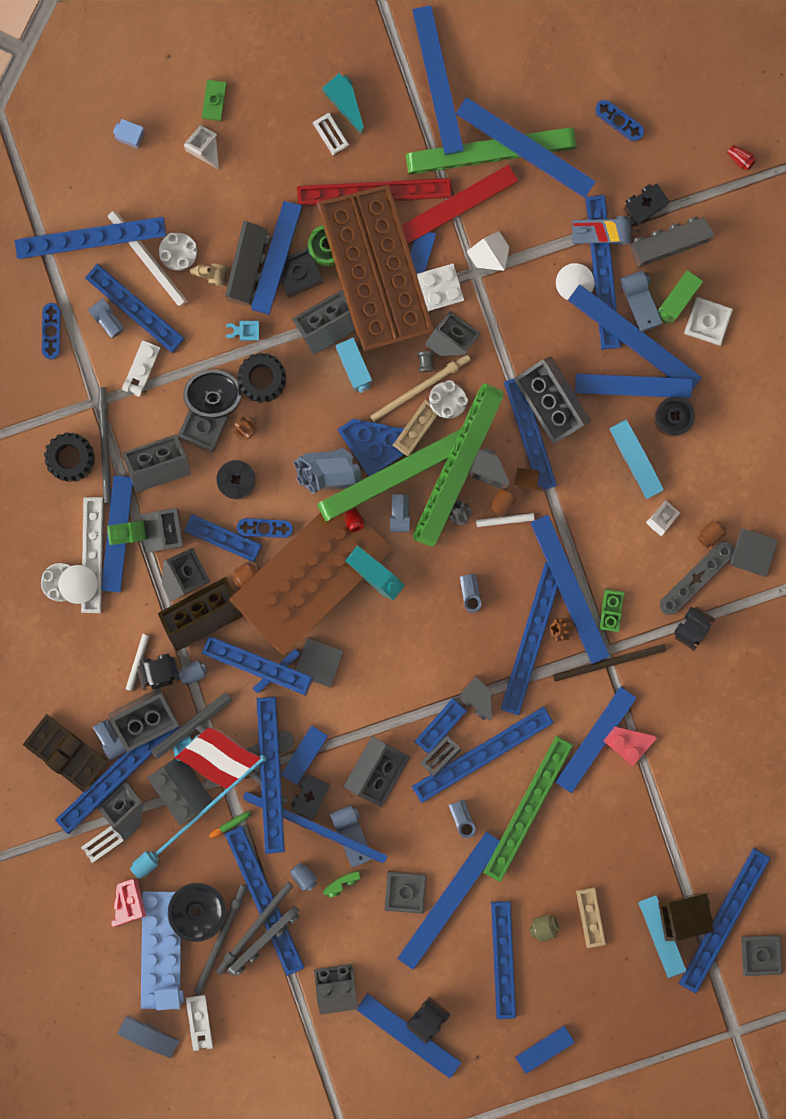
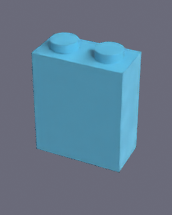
(354, 365)

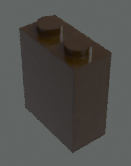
(686, 917)

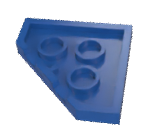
(371, 444)

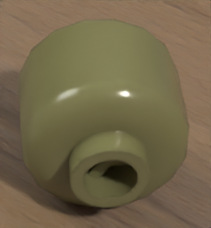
(544, 928)

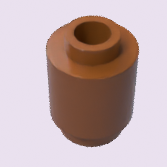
(503, 502)
(711, 534)

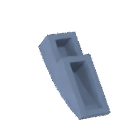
(148, 1036)

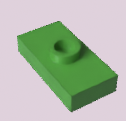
(214, 100)

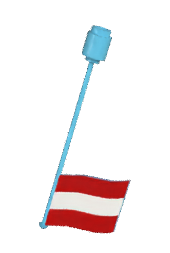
(217, 760)

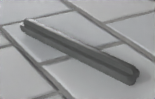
(191, 725)

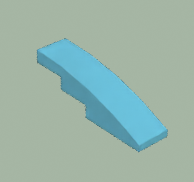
(636, 459)
(666, 950)

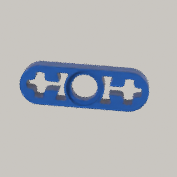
(618, 112)
(56, 317)
(259, 522)

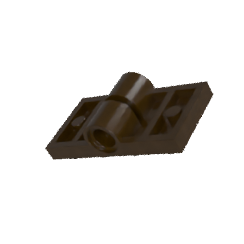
(65, 753)

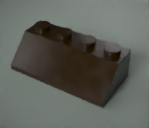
(199, 614)

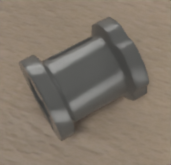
(426, 361)

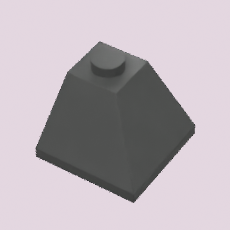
(452, 336)
(183, 575)
(123, 810)

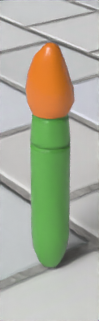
(230, 824)

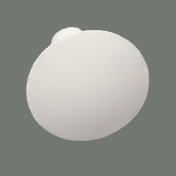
(177, 251)
(571, 276)
(447, 400)
(50, 581)
(78, 584)

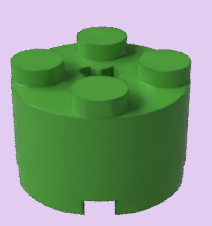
(315, 245)

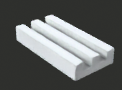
(322, 120)
(89, 853)

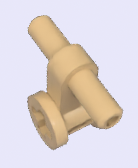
(215, 273)

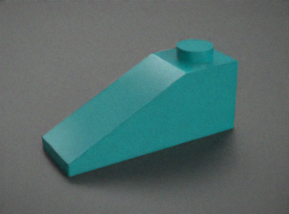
(343, 97)
(375, 574)

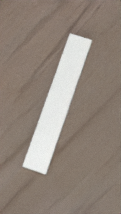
(152, 264)
(93, 548)

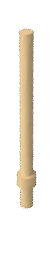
(452, 367)

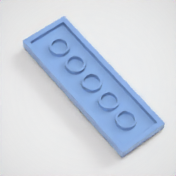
(159, 948)

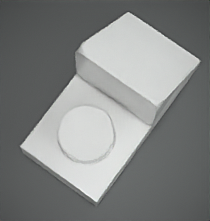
(663, 518)

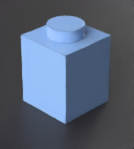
(128, 133)
(168, 997)

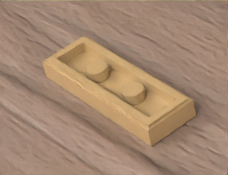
(415, 429)
(590, 917)

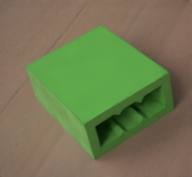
(679, 297)

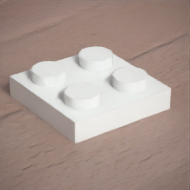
(440, 287)

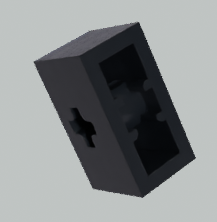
(641, 213)
(319, 789)

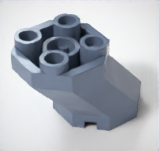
(327, 470)

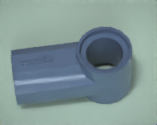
(103, 314)
(400, 519)
(470, 591)
(111, 743)
(461, 816)

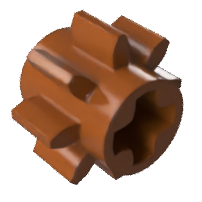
(245, 428)
(561, 629)

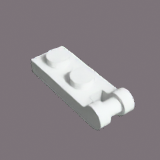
(141, 368)
(199, 1022)

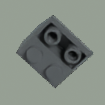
(162, 530)
(479, 696)
(336, 989)

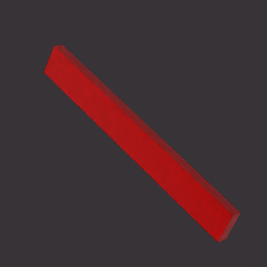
(400, 190)
(459, 203)

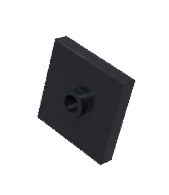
(300, 273)

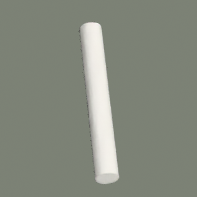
(505, 520)
(139, 656)

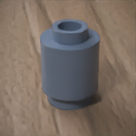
(193, 672)
(303, 876)

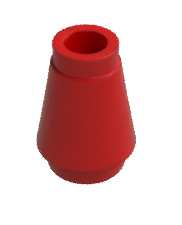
(741, 157)
(354, 520)

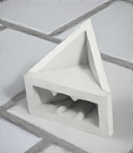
(203, 146)
(490, 252)

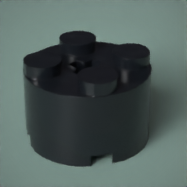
(685, 416)
(225, 478)
(694, 628)
(158, 672)
(427, 1020)

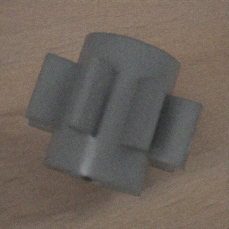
(460, 513)

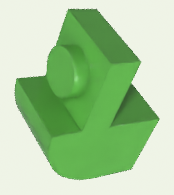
(126, 532)

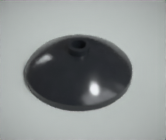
(209, 387)
(203, 924)

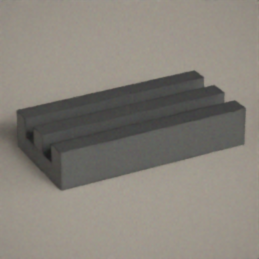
(435, 772)

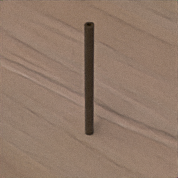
(609, 662)

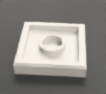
(708, 321)

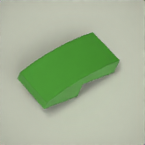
(611, 610)
(336, 886)

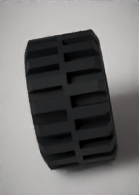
(250, 365)
(57, 445)

